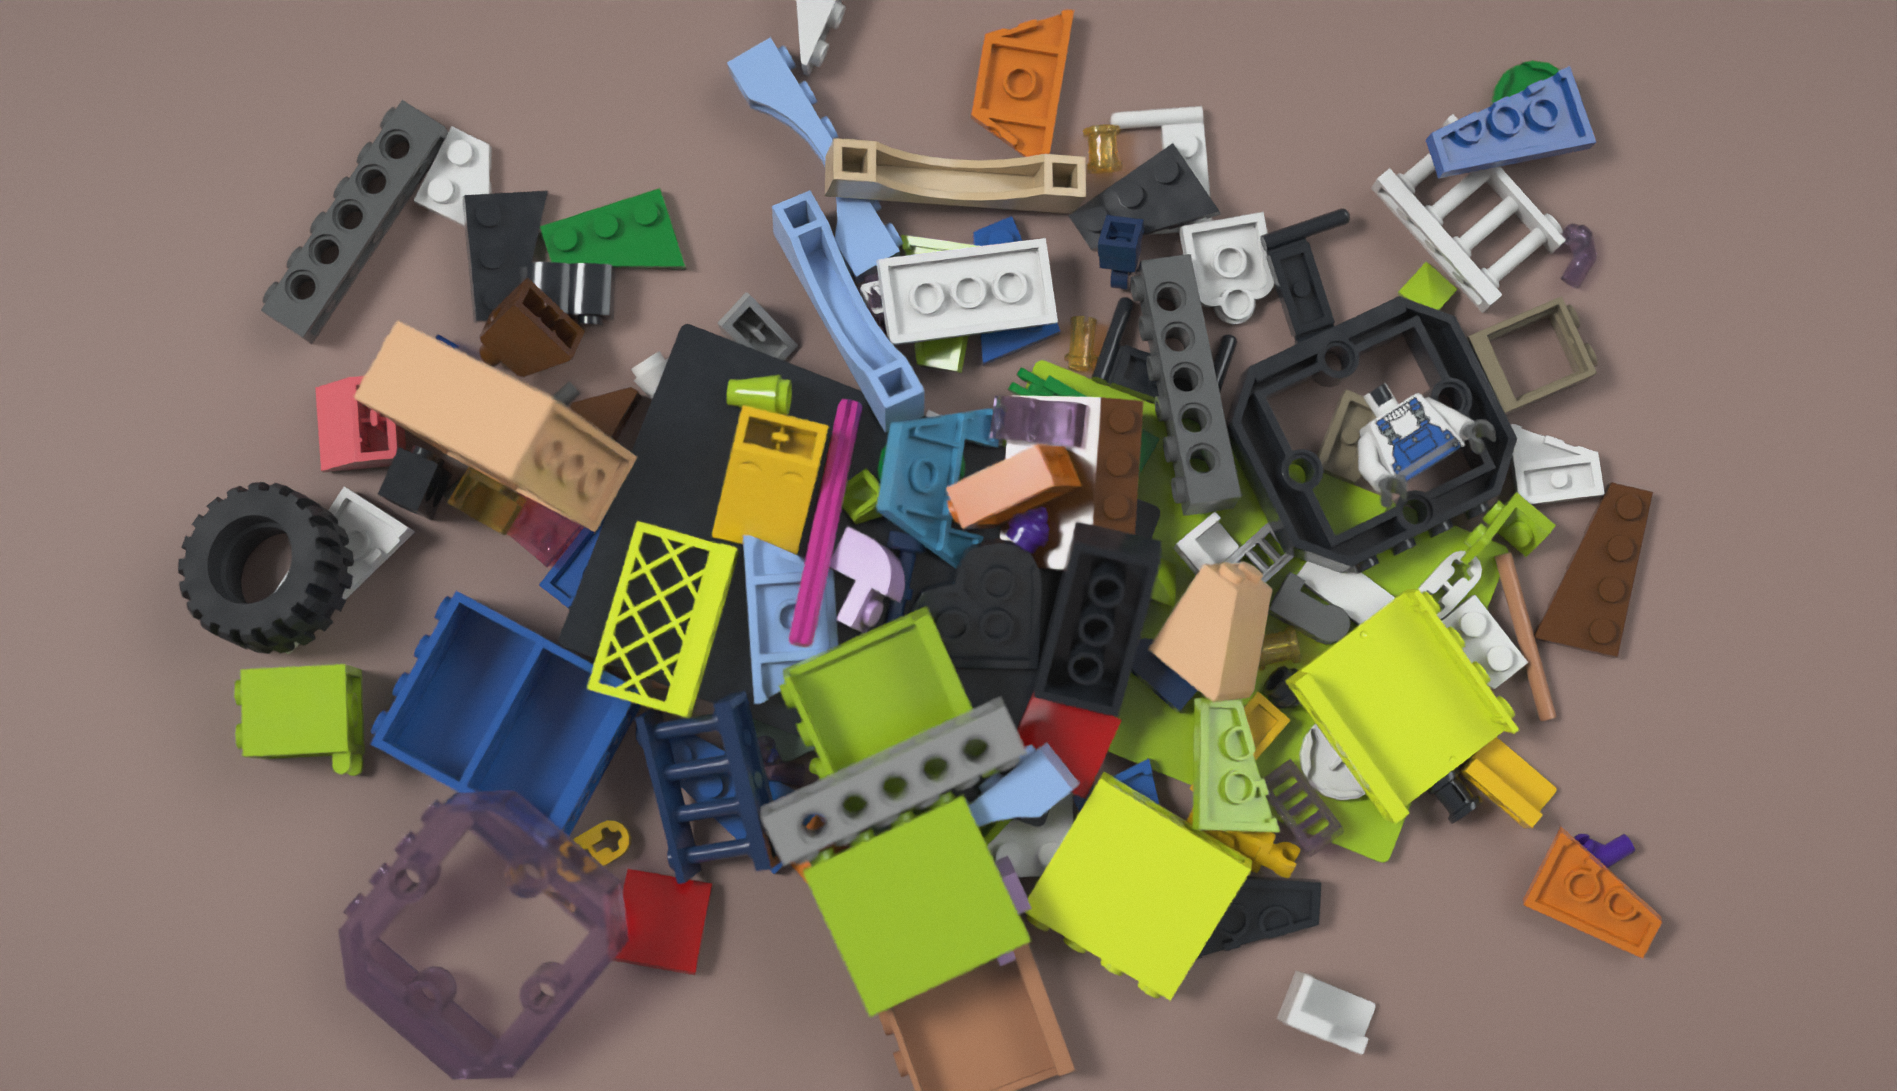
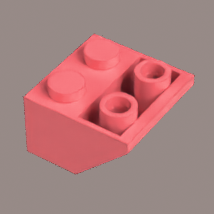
(352, 432)

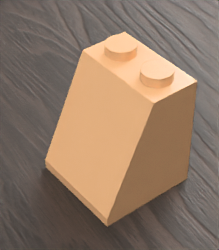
(1218, 631)

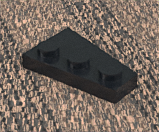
(1158, 191)
(499, 243)
(1266, 910)

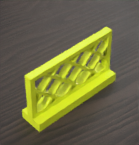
(700, 630)

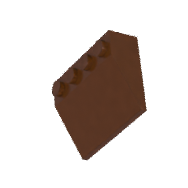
(1107, 471)

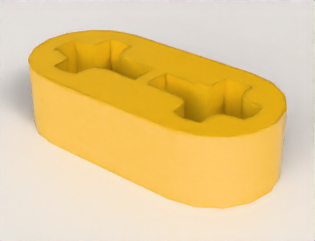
(595, 835)

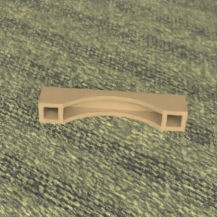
(884, 173)

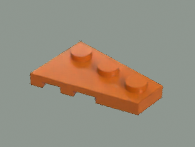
(1590, 897)

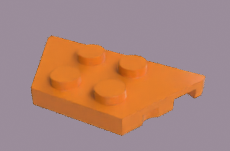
(1023, 82)

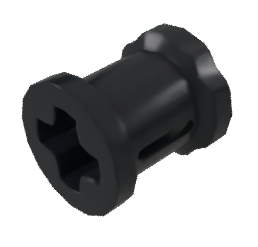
(1455, 796)

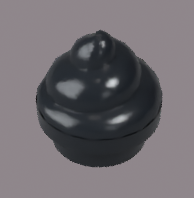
(1278, 691)

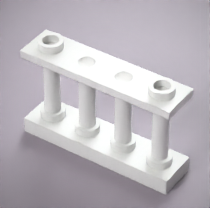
(1454, 253)

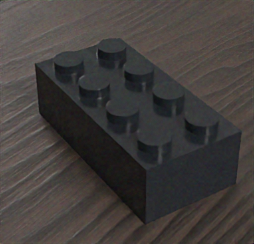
(1097, 618)

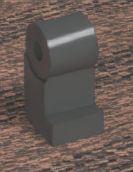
(1318, 621)

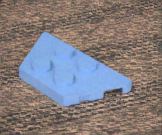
(772, 594)

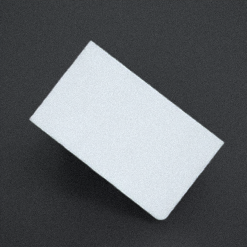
(1327, 1012)

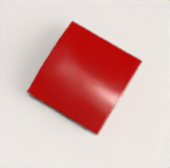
(1073, 733)
(664, 921)

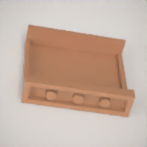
(980, 1030)

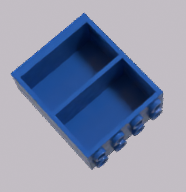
(504, 713)

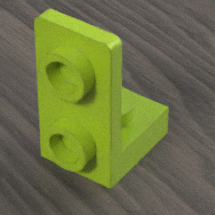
(1515, 521)

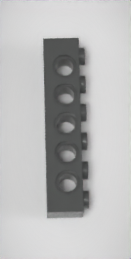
(355, 245)
(1175, 280)

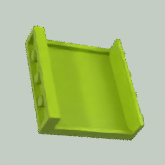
(876, 696)
(915, 903)

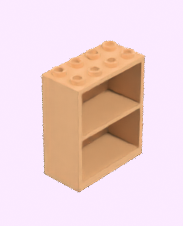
(496, 425)

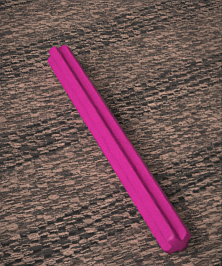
(825, 524)

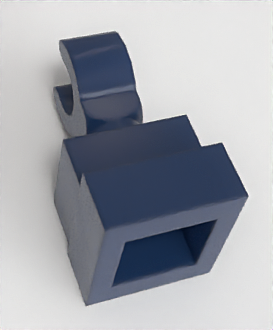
(1120, 248)

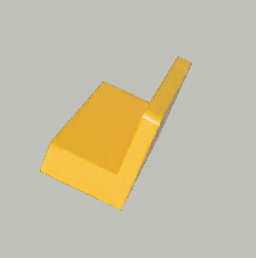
(1509, 782)

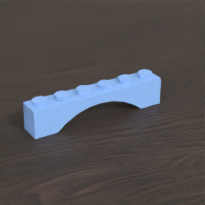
(771, 88)
(872, 359)
(1027, 790)

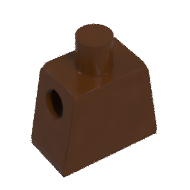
(529, 332)

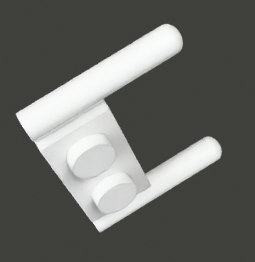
(1183, 129)

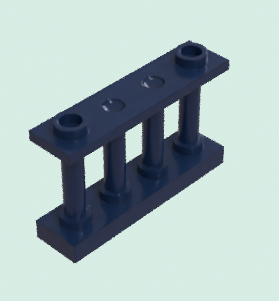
(741, 761)

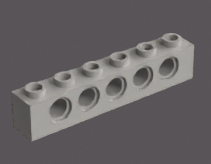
(866, 778)

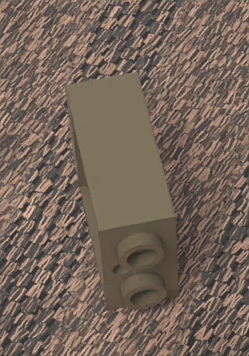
(1565, 324)

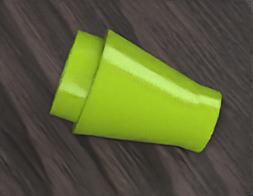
(763, 393)

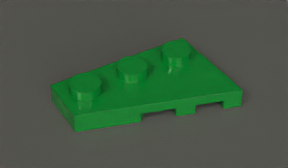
(620, 234)

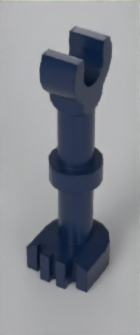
(909, 548)

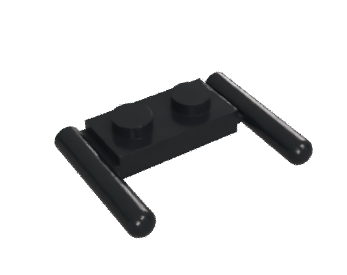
(1298, 276)
(1127, 367)

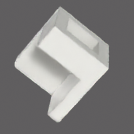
(1206, 544)

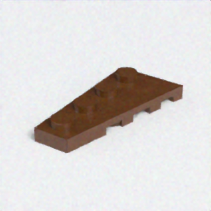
(1597, 586)

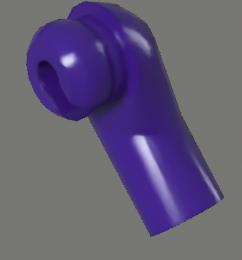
(1608, 853)

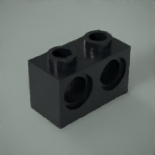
(416, 481)

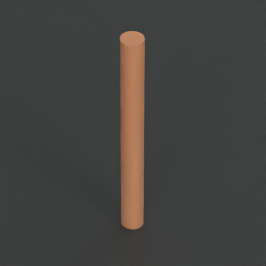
(1525, 636)

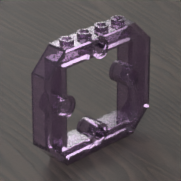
(441, 1026)

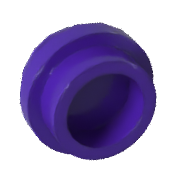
(1026, 526)

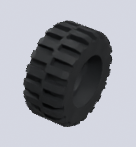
(225, 541)

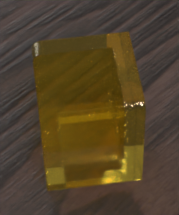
(487, 501)

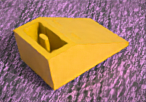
(769, 479)

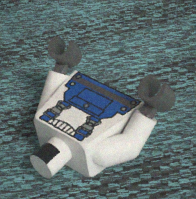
(1411, 439)

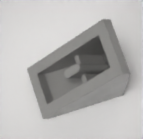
(755, 328)

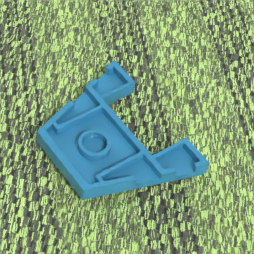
(919, 466)

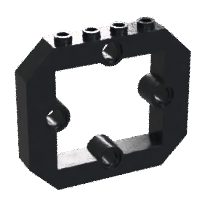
(1266, 454)

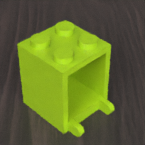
(302, 714)

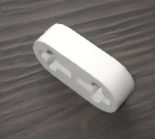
(1459, 589)

